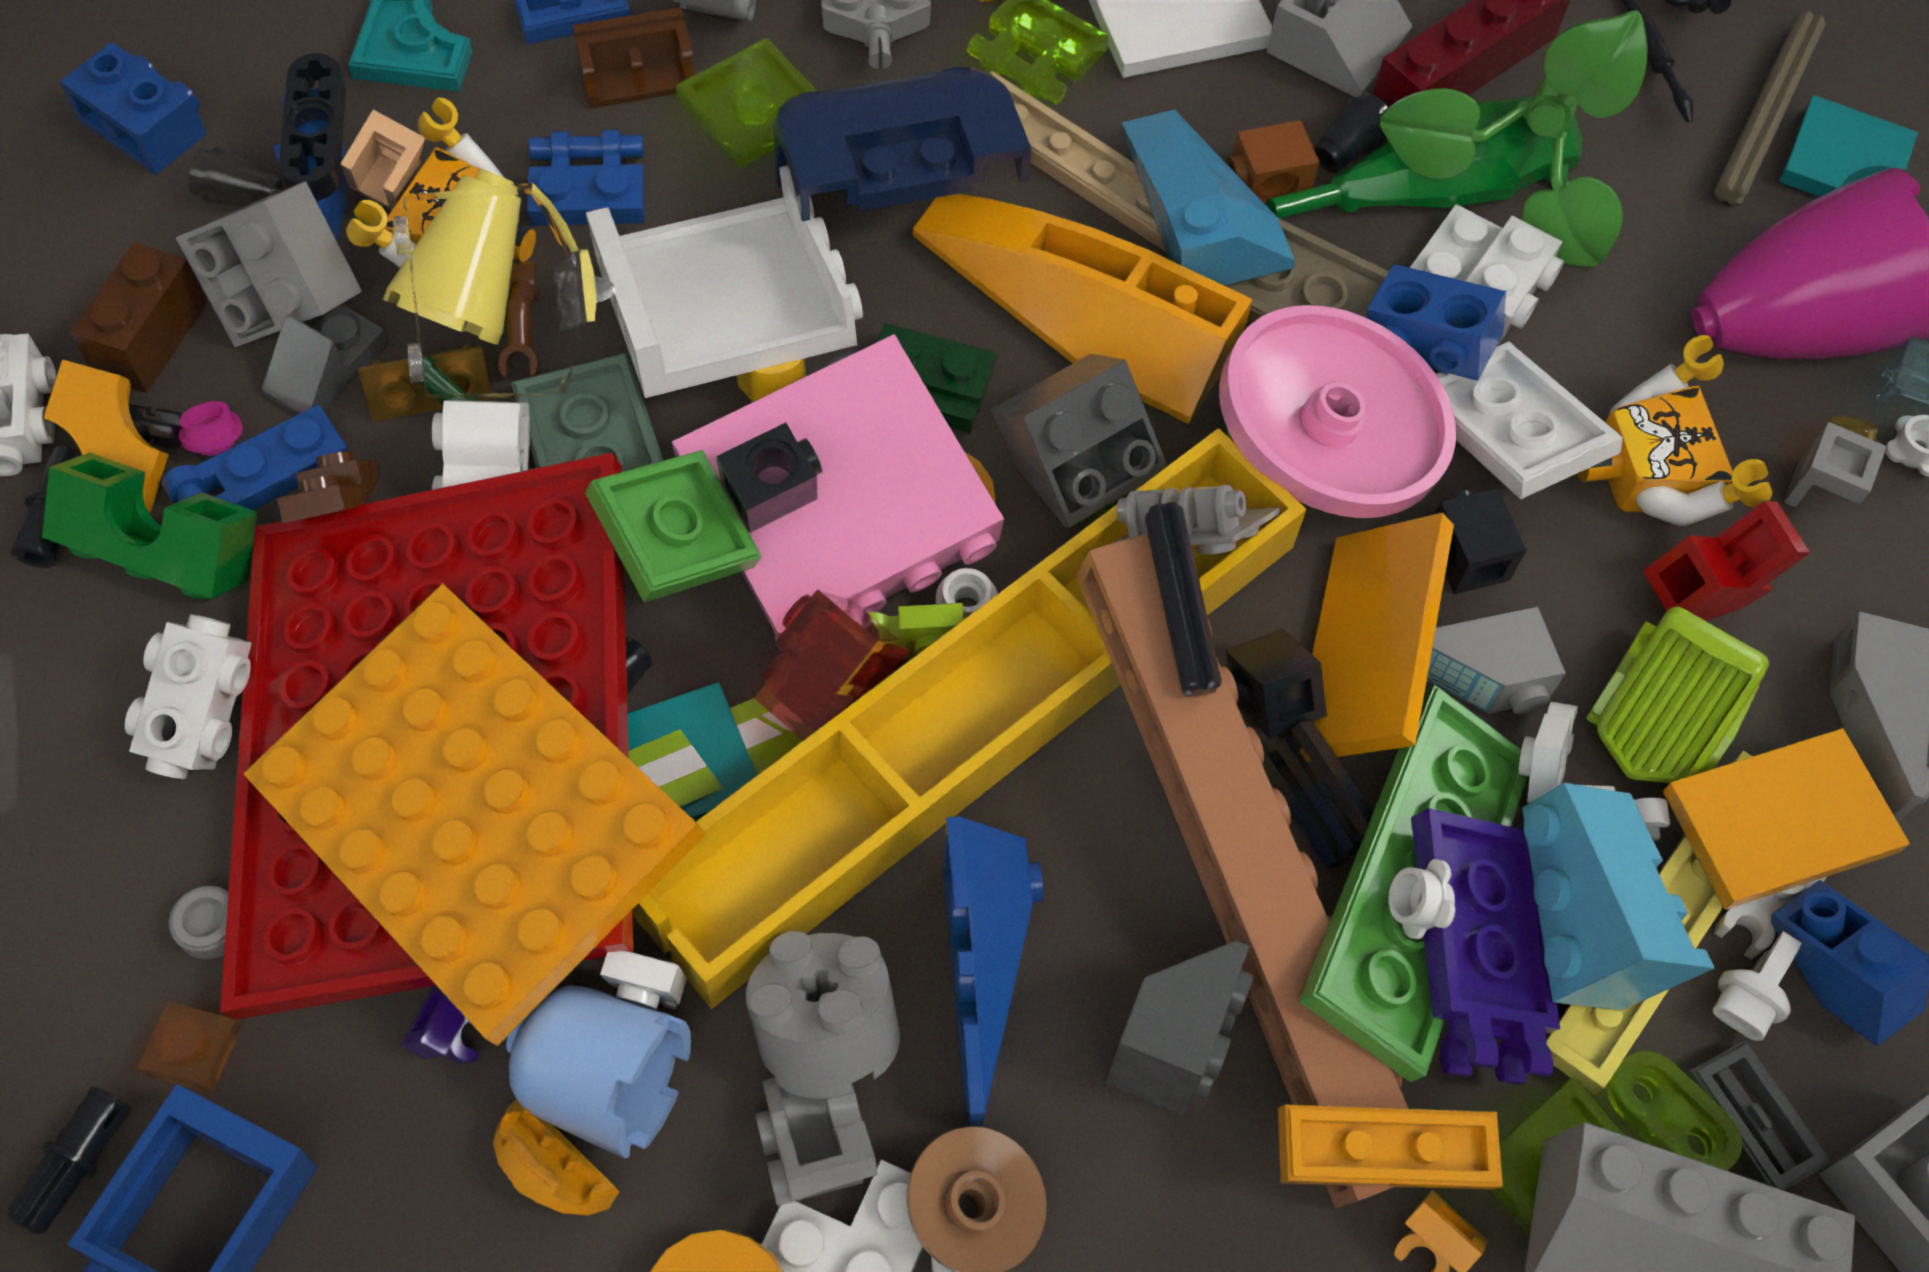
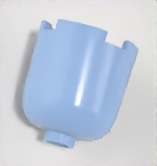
(597, 1066)

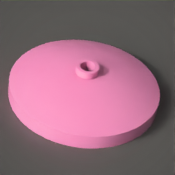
(1337, 411)

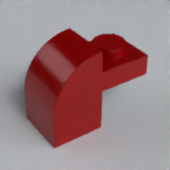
(1728, 570)

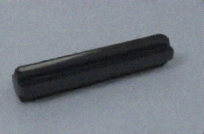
(1182, 600)

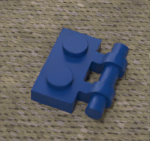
(588, 187)

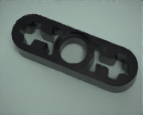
(302, 107)

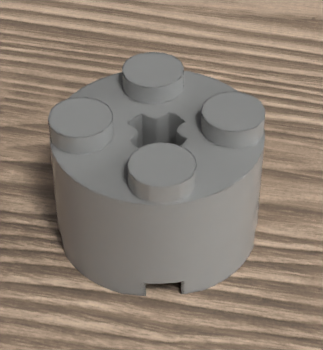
(823, 1012)

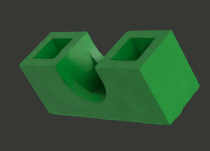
(101, 514)

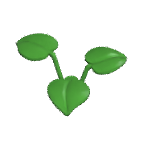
(1586, 65)

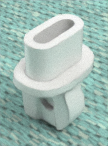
(1752, 997)

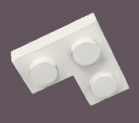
(875, 1242)

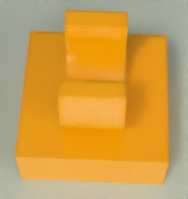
(1445, 1233)

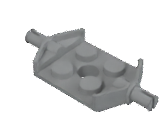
(876, 23)

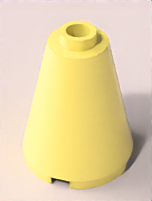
(464, 262)

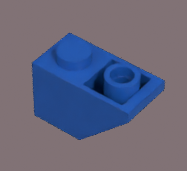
(1855, 962)

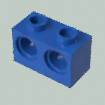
(1441, 318)

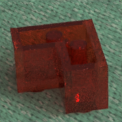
(828, 661)

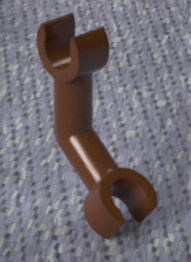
(519, 318)

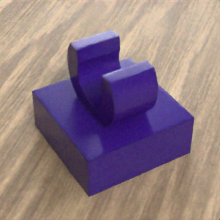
(438, 1030)

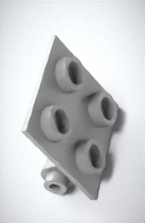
(1212, 514)

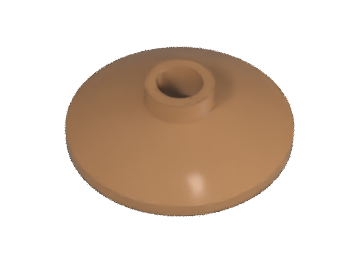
(1006, 1193)

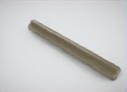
(1769, 109)

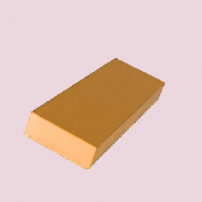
(1389, 1147)

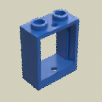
(155, 1157)

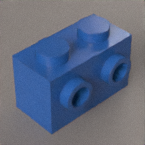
(134, 107)

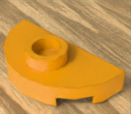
(548, 1165)

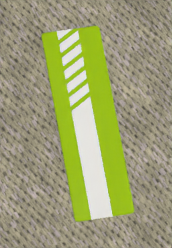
(684, 775)

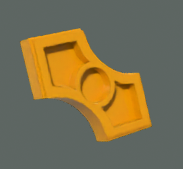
(97, 416)

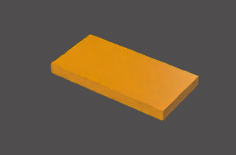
(1380, 633)

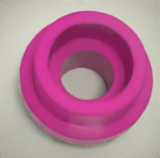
(209, 428)

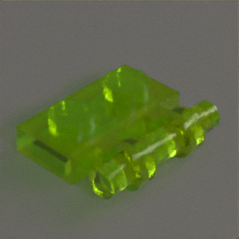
(1045, 33)

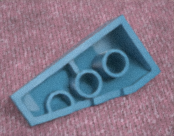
(1202, 205)

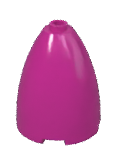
(1828, 277)

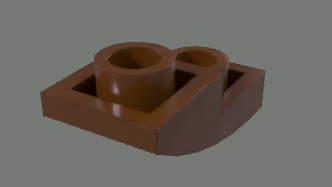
(332, 487)

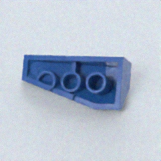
(988, 917)

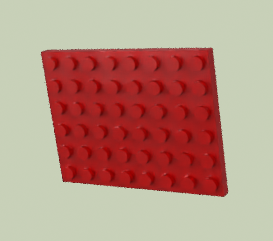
(323, 597)

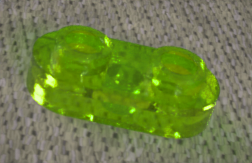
(1675, 1110)

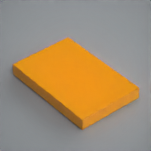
(1785, 818)

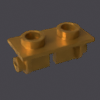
(394, 396)

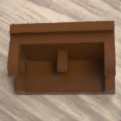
(633, 56)

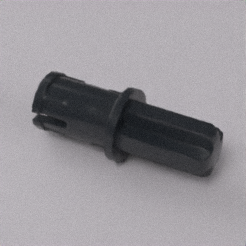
(30, 545)
(68, 1160)

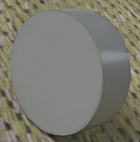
(200, 922)

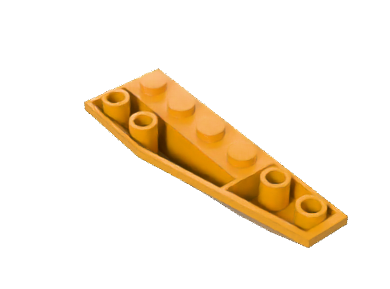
(1093, 294)

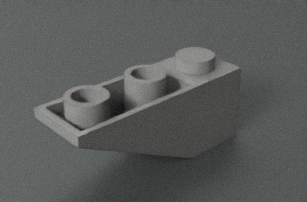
(1884, 704)

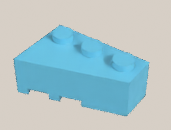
(1601, 902)

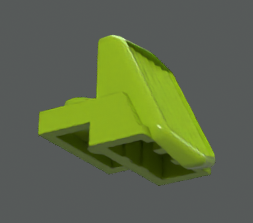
(1677, 698)

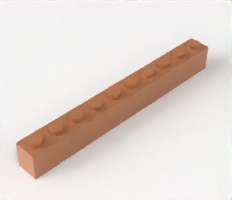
(1235, 837)

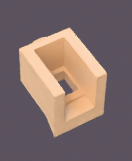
(383, 160)

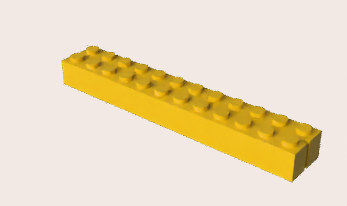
(923, 744)

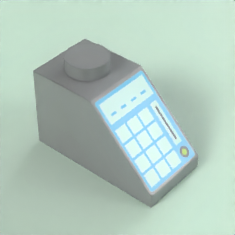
(1497, 662)

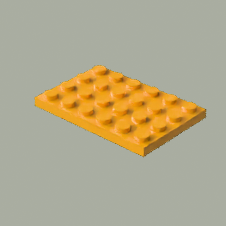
(473, 812)

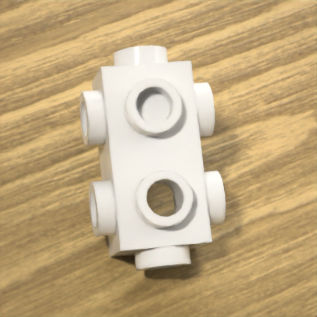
(23, 382)
(191, 685)

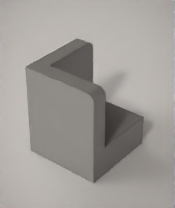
(1837, 463)

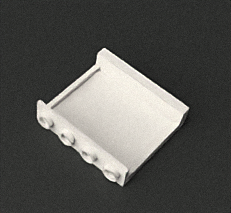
(726, 292)

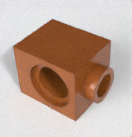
(1274, 159)

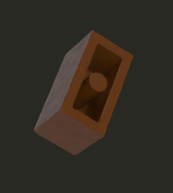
(140, 315)

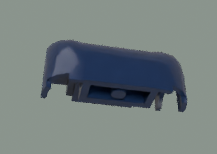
(899, 138)

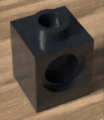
(765, 502)
(1483, 540)
(1277, 682)

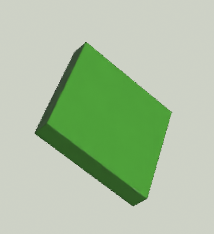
(672, 525)

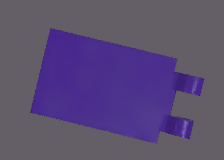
(1490, 959)

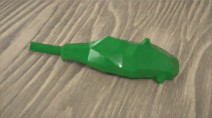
(1498, 171)

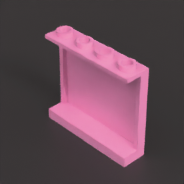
(891, 490)

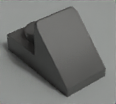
(320, 361)

